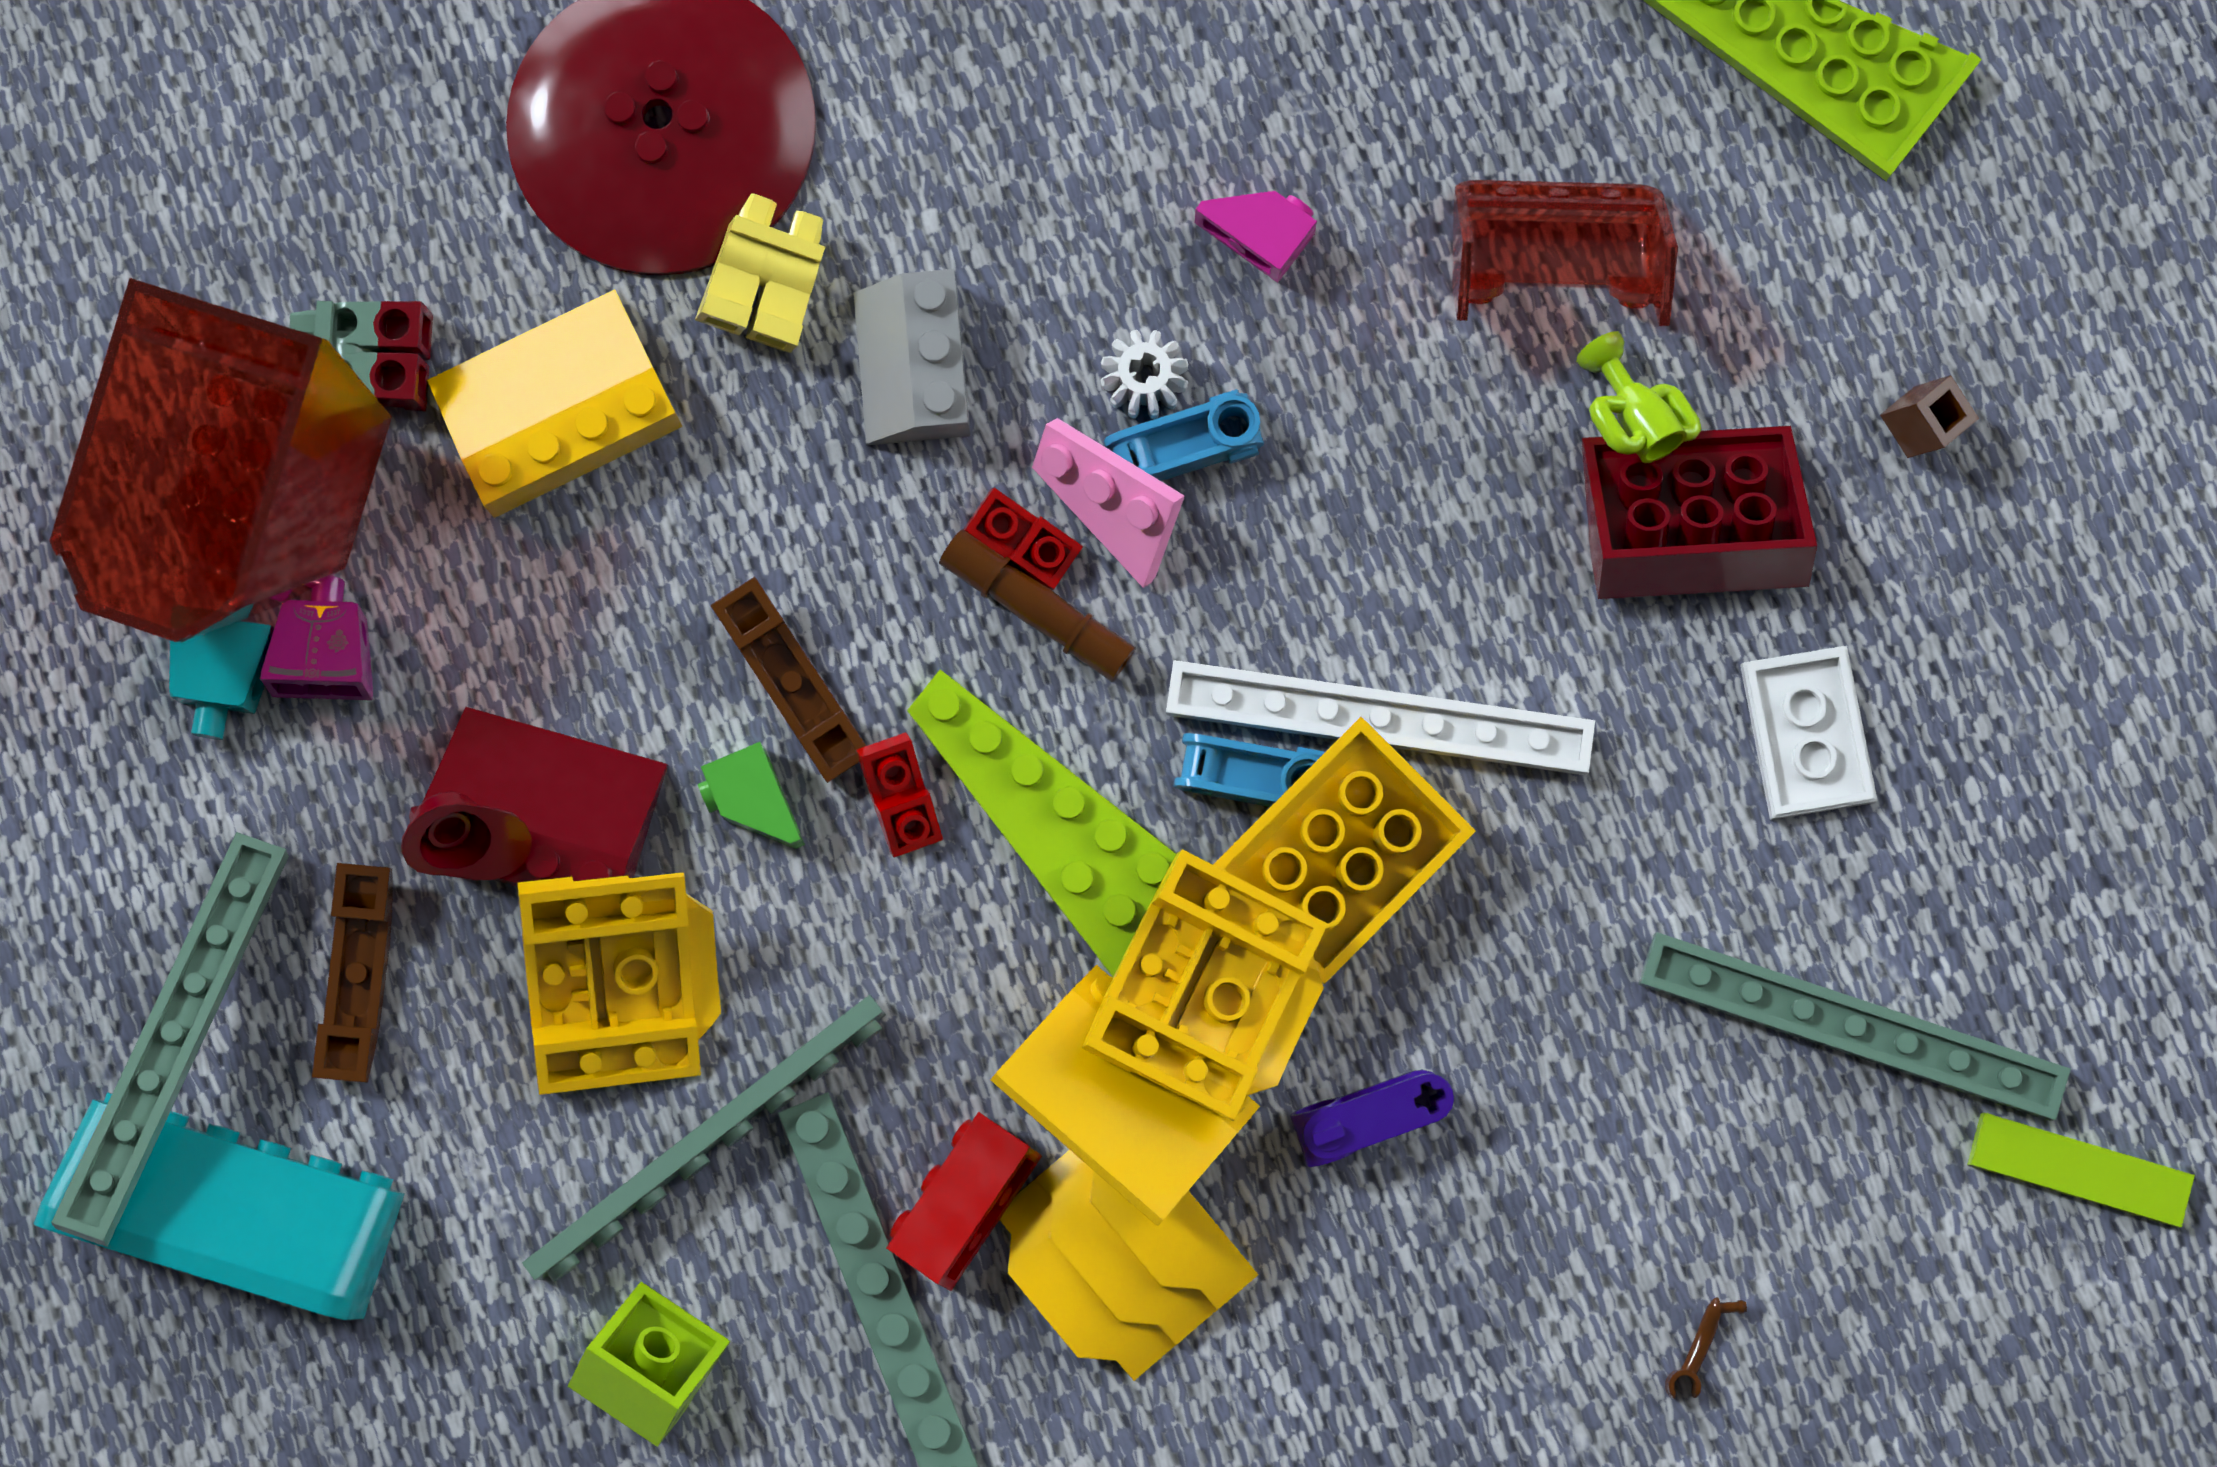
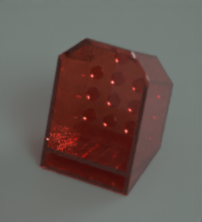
(213, 467)

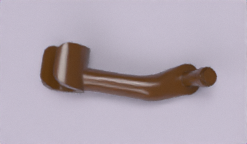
(1702, 1343)

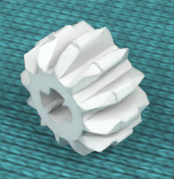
(1155, 388)

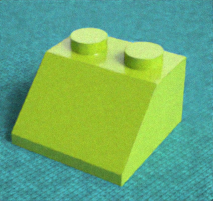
(648, 1363)

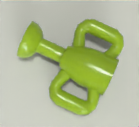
(1649, 419)

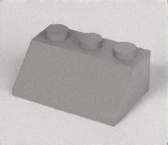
(911, 358)

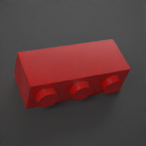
(962, 1200)

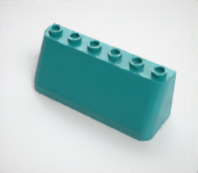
(248, 1216)

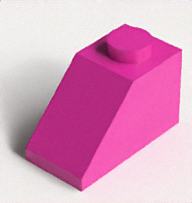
(1260, 228)

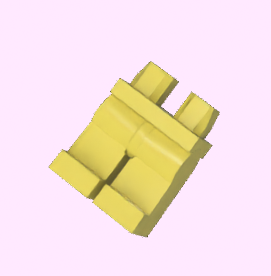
(767, 258)

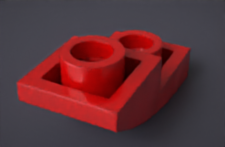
(1027, 540)
(899, 794)

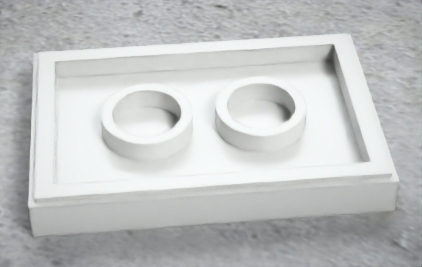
(1808, 732)

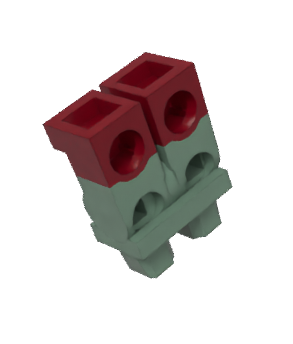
(380, 343)

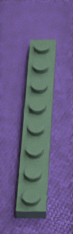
(1854, 1026)
(170, 1040)
(688, 1154)
(876, 1285)

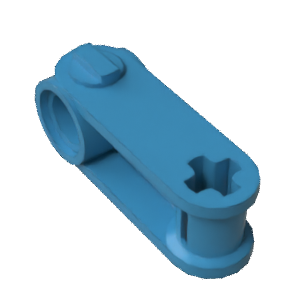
(1190, 437)
(1241, 769)

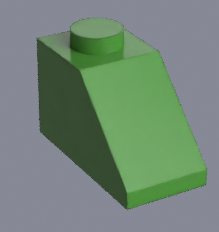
(750, 795)

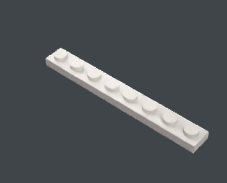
(1400, 718)

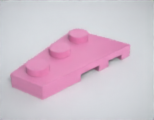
(1111, 497)

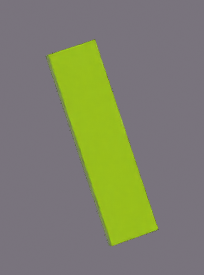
(2081, 1170)

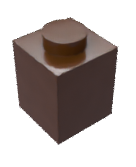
(1929, 416)

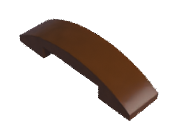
(789, 678)
(356, 973)

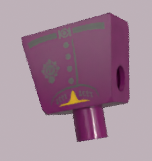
(320, 648)

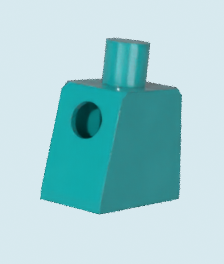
(219, 674)

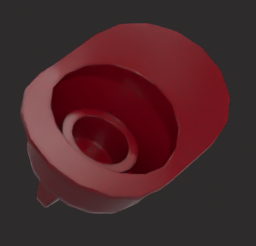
(464, 839)

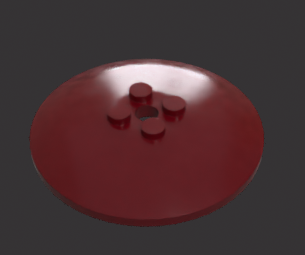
(668, 193)

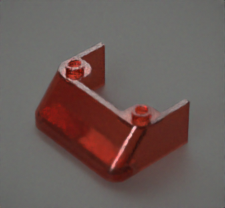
(1563, 237)

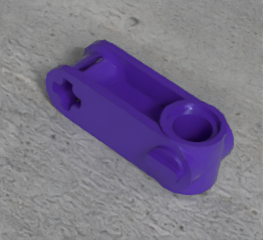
(1369, 1116)

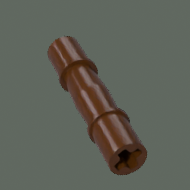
(1037, 605)

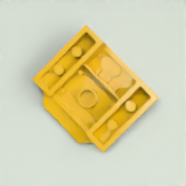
(617, 979)
(1211, 988)
(1111, 1274)

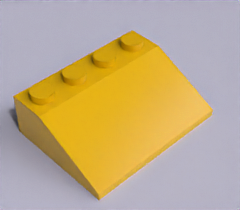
(553, 404)
(1350, 842)
(1114, 1120)

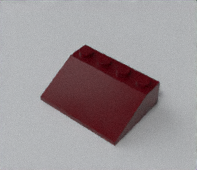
(1700, 519)
(577, 797)

